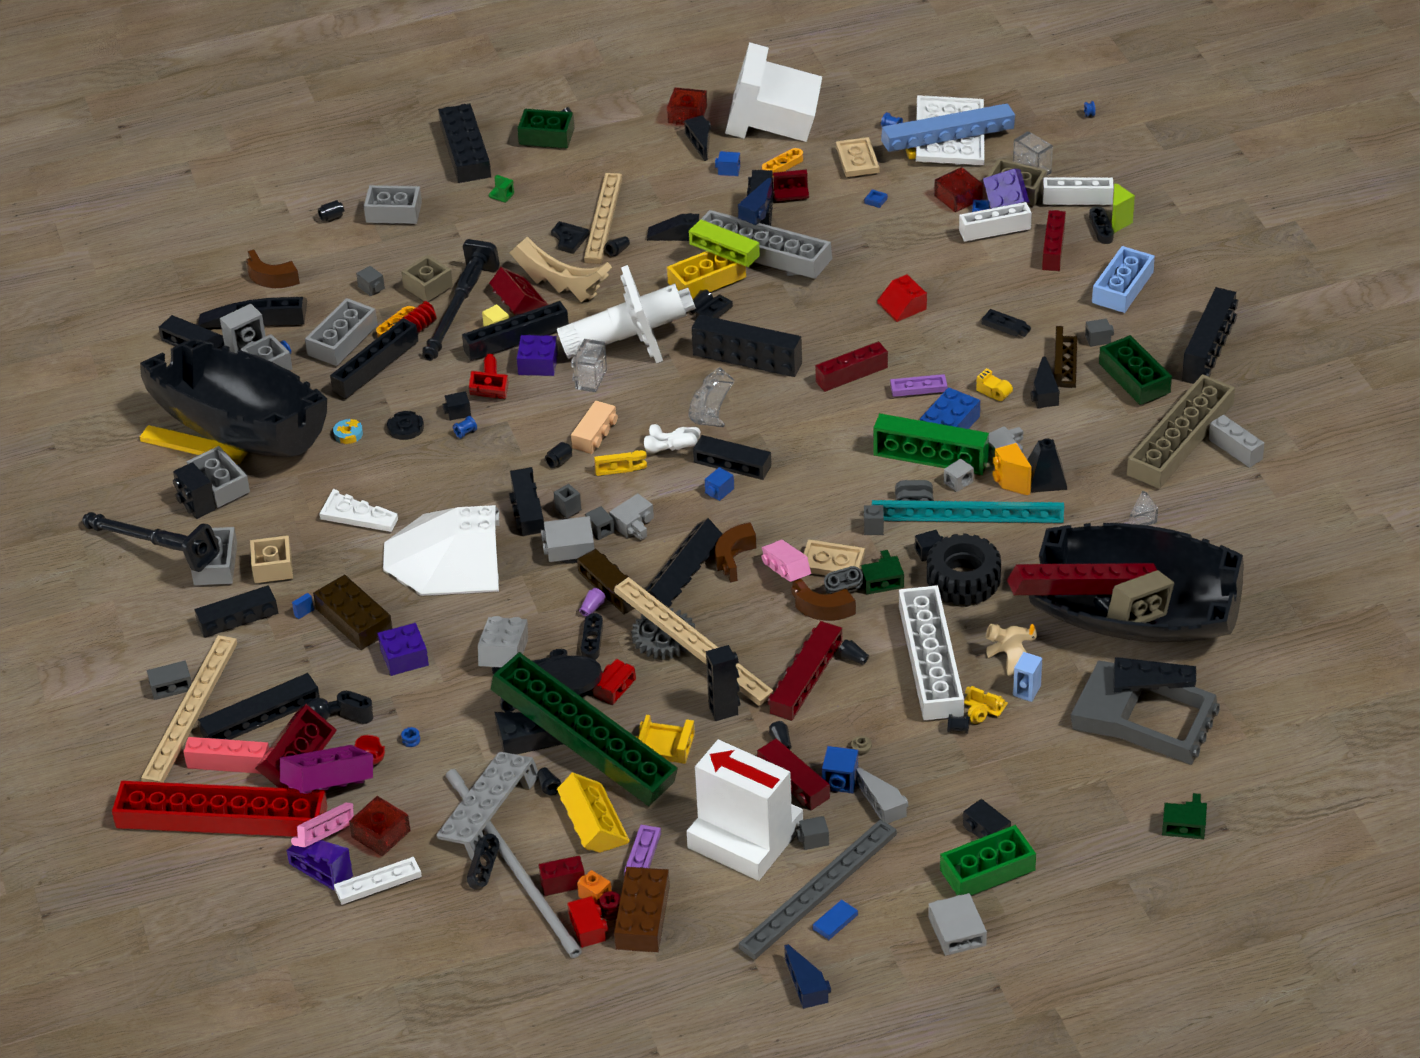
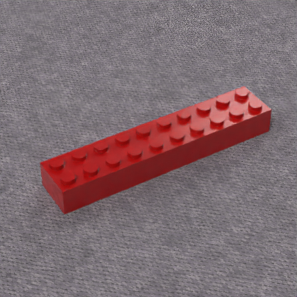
(215, 808)

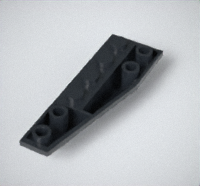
(274, 311)

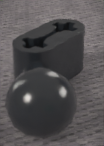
(348, 705)

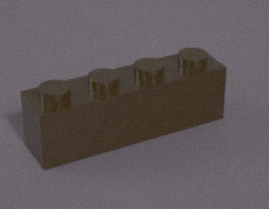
(603, 576)

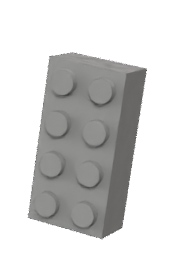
(341, 331)

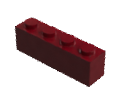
(1054, 240)
(851, 366)
(805, 783)

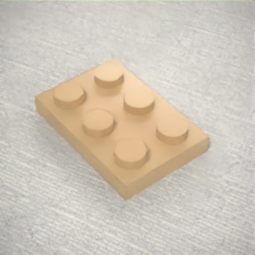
(857, 157)
(830, 557)

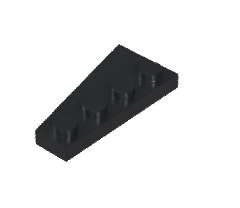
(1150, 674)

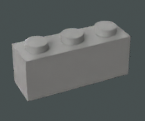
(1236, 441)

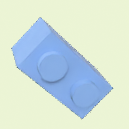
(1027, 676)

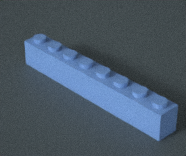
(947, 127)

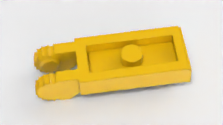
(620, 463)

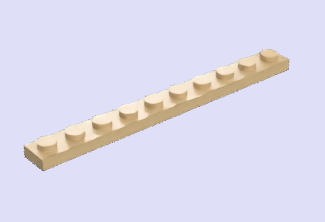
(686, 635)
(189, 710)

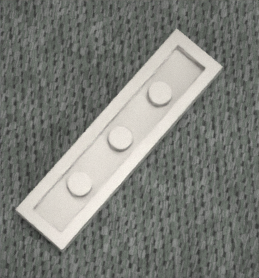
(377, 880)

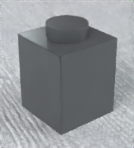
(370, 280)
(1098, 332)
(567, 501)
(873, 520)
(601, 522)
(813, 833)

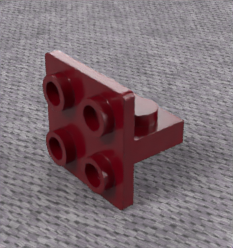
(790, 185)

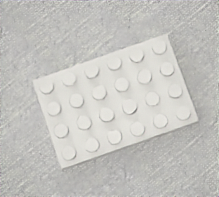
(957, 151)

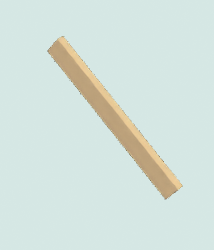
(603, 218)

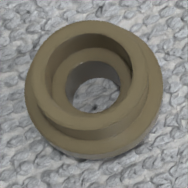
(862, 744)

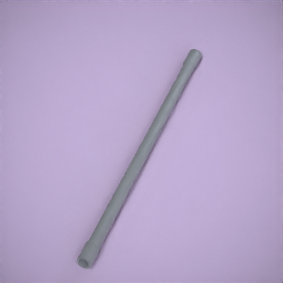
(567, 941)

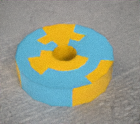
(348, 431)

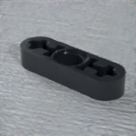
(1099, 230)
(589, 630)
(476, 866)

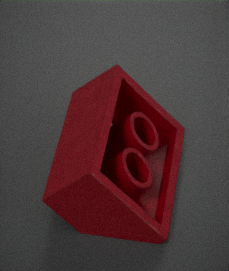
(516, 292)

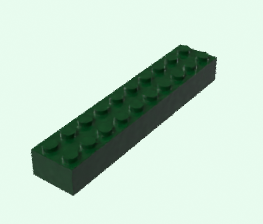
(584, 729)

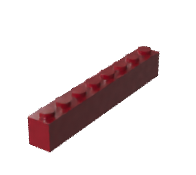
(1073, 578)

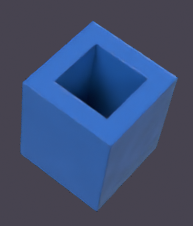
(728, 163)
(719, 484)

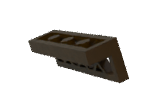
(1060, 350)

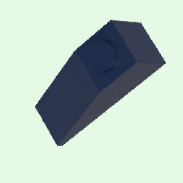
(755, 205)
(807, 979)

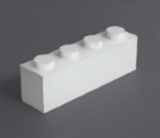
(1077, 191)
(995, 221)

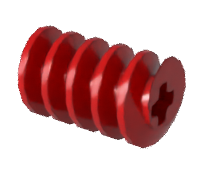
(422, 316)

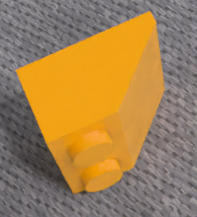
(1012, 469)

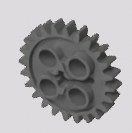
(655, 641)

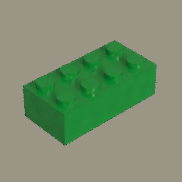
(988, 861)

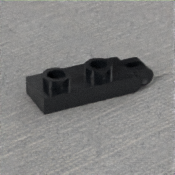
(1005, 323)

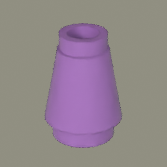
(592, 601)

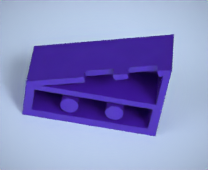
(322, 861)

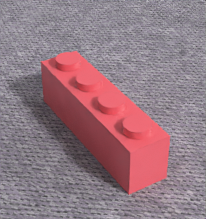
(224, 754)

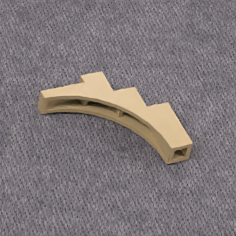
(541, 266)

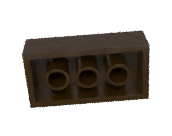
(352, 611)

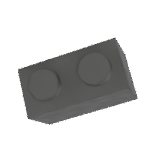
(169, 680)

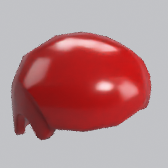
(372, 745)

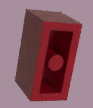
(561, 875)

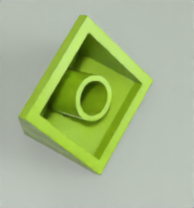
(1122, 208)

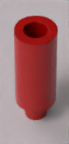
(490, 364)

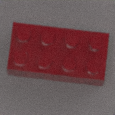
(302, 734)

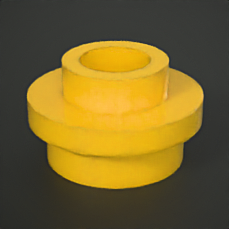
(977, 713)

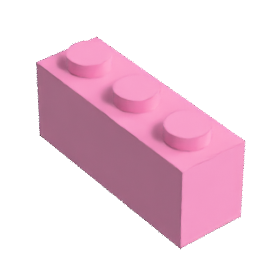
(786, 560)

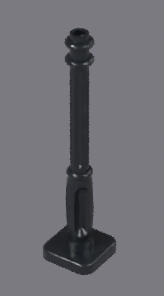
(478, 257)
(198, 547)

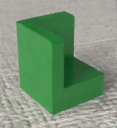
(503, 189)

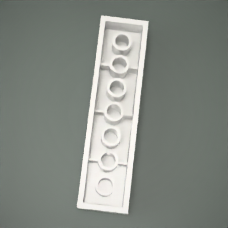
(931, 653)

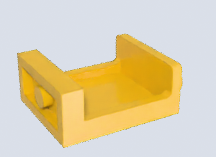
(668, 740)

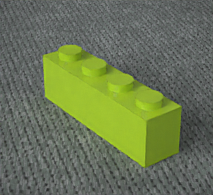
(724, 243)

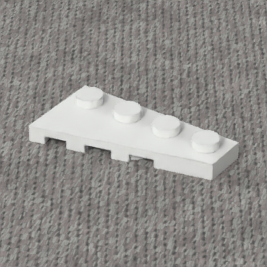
(350, 511)

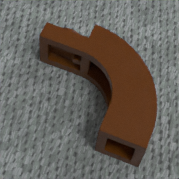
(271, 276)
(731, 543)
(823, 606)

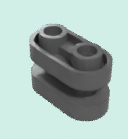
(914, 490)
(848, 578)

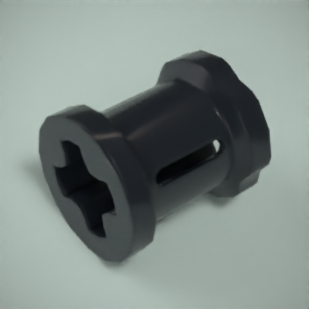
(958, 723)

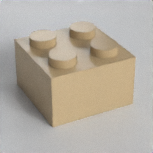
(271, 559)

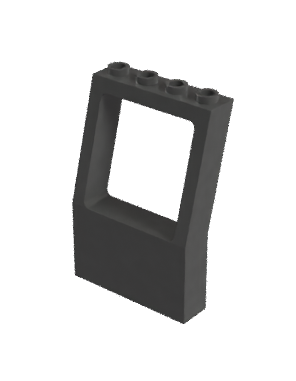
(1108, 714)

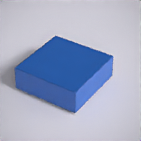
(875, 198)
(979, 205)
(303, 606)

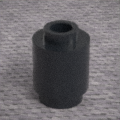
(331, 210)
(558, 455)

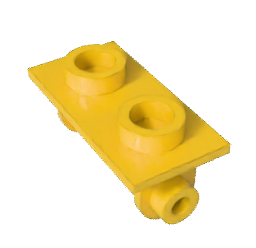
(993, 703)

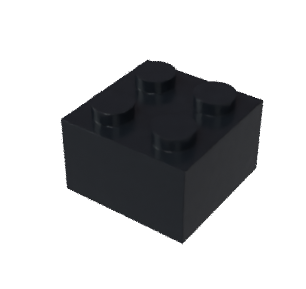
(194, 490)

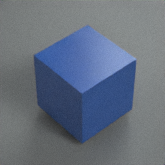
(840, 768)

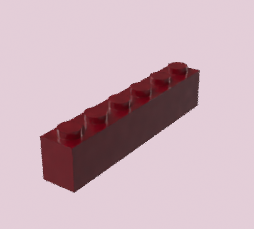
(805, 670)

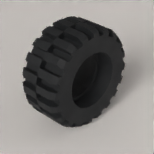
(964, 552)

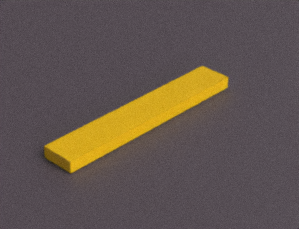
(187, 442)

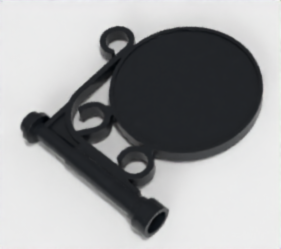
(575, 672)

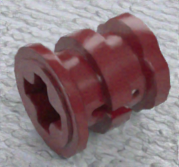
(610, 900)

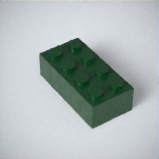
(1135, 370)

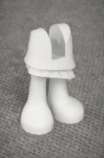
(678, 439)

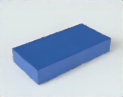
(835, 919)

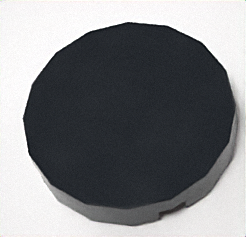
(405, 425)

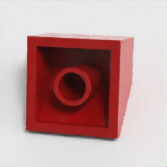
(903, 298)

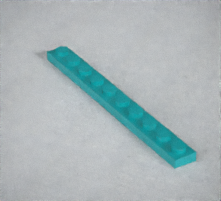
(972, 511)

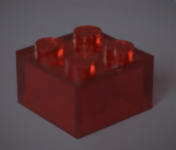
(686, 105)
(958, 189)
(379, 825)

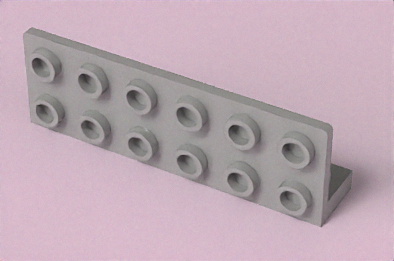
(486, 797)

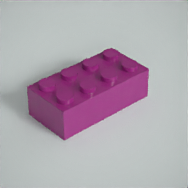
(326, 768)

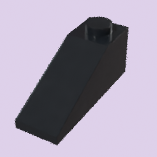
(698, 132)
(673, 229)
(1045, 388)

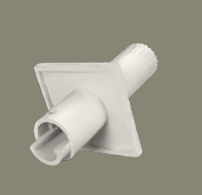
(630, 318)

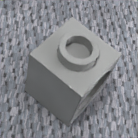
(958, 475)

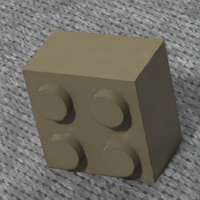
(427, 278)

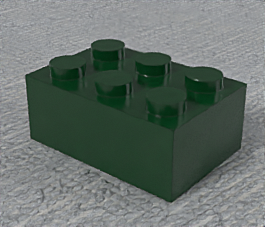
(545, 128)

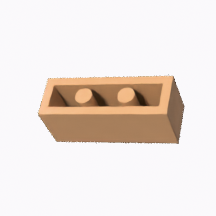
(594, 427)

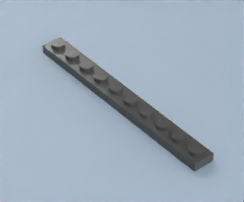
(817, 889)

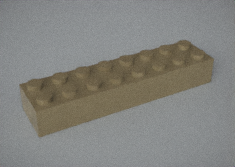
(1180, 431)

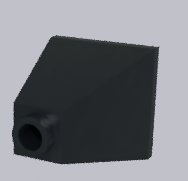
(1047, 467)

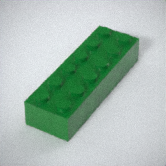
(929, 443)

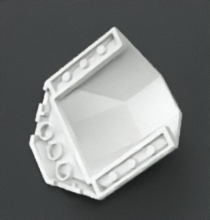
(446, 552)

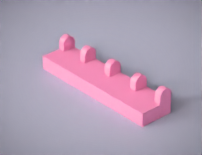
(323, 825)

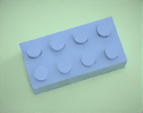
(1123, 279)

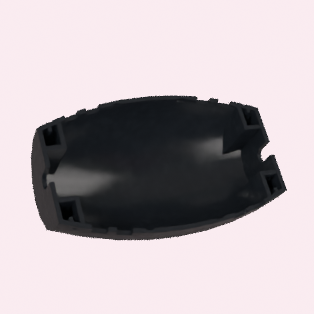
(236, 398)
(1204, 578)

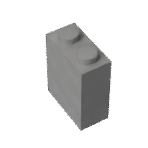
(567, 538)
(957, 924)

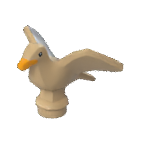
(1010, 642)

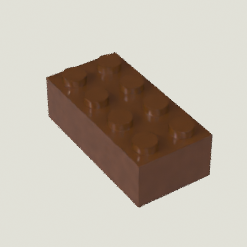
(642, 909)

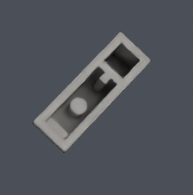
(882, 796)

